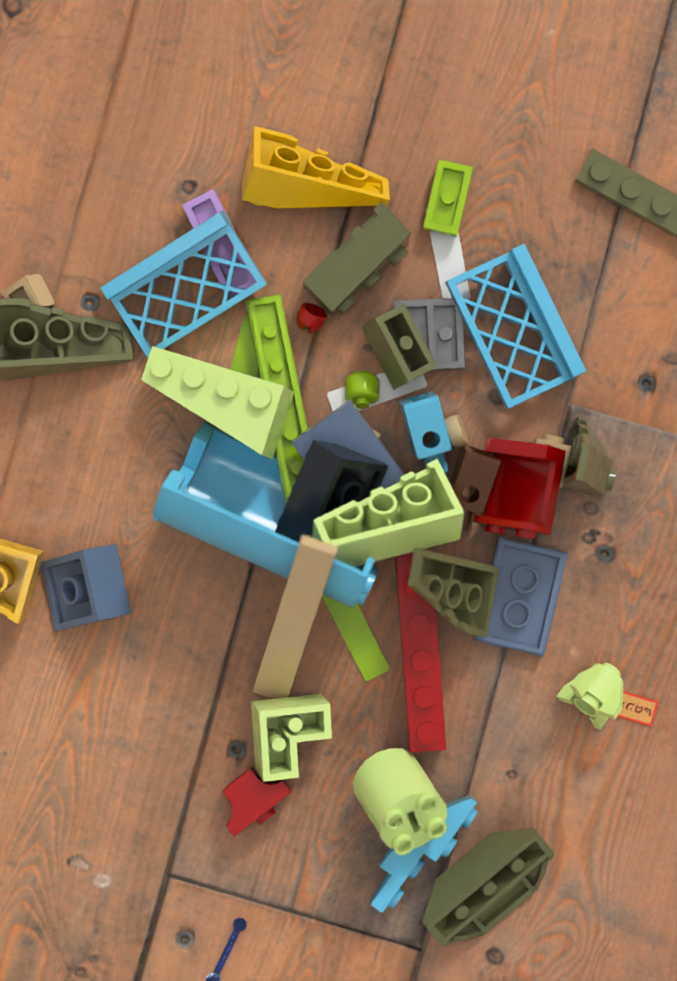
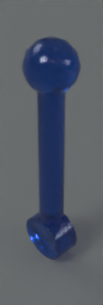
(239, 925)

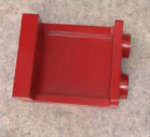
(523, 488)

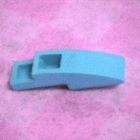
(399, 867)

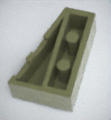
(358, 261)

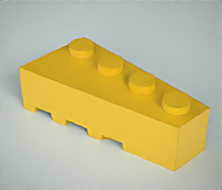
(17, 578)

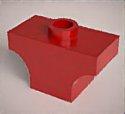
(253, 799)

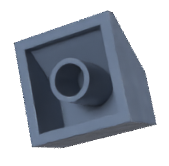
(85, 587)

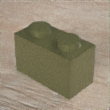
(399, 346)

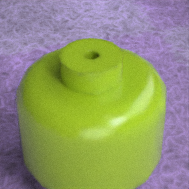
(362, 388)

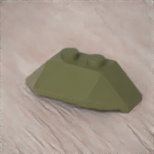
(486, 885)

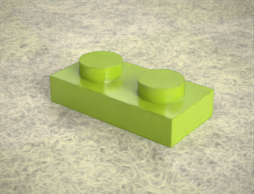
(447, 198)

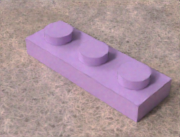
(199, 211)

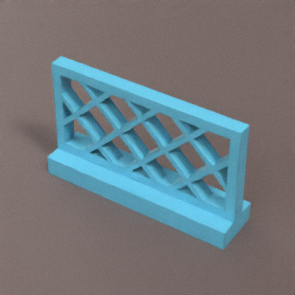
(169, 257)
(542, 312)

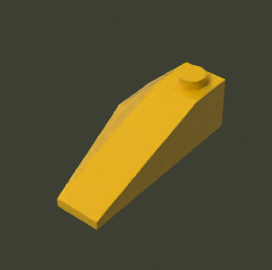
(292, 177)

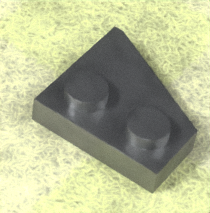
(440, 329)

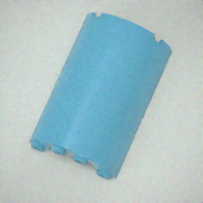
(235, 502)

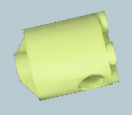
(400, 800)

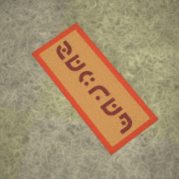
(638, 709)

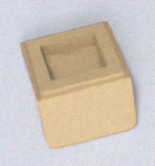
(30, 288)

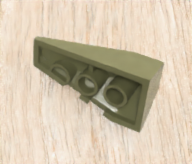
(52, 341)
(588, 462)
(456, 589)

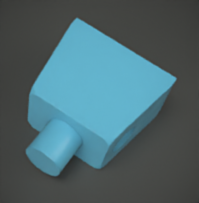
(421, 415)

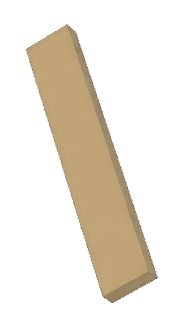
(295, 617)

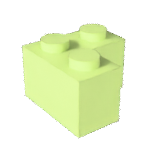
(278, 728)

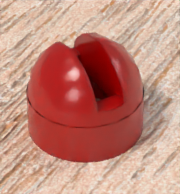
(311, 317)

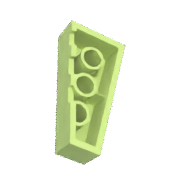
(230, 400)
(394, 520)

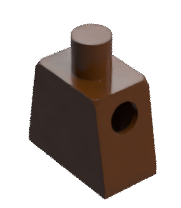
(475, 469)

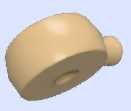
(456, 431)

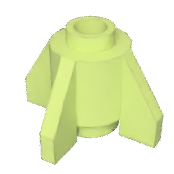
(596, 693)

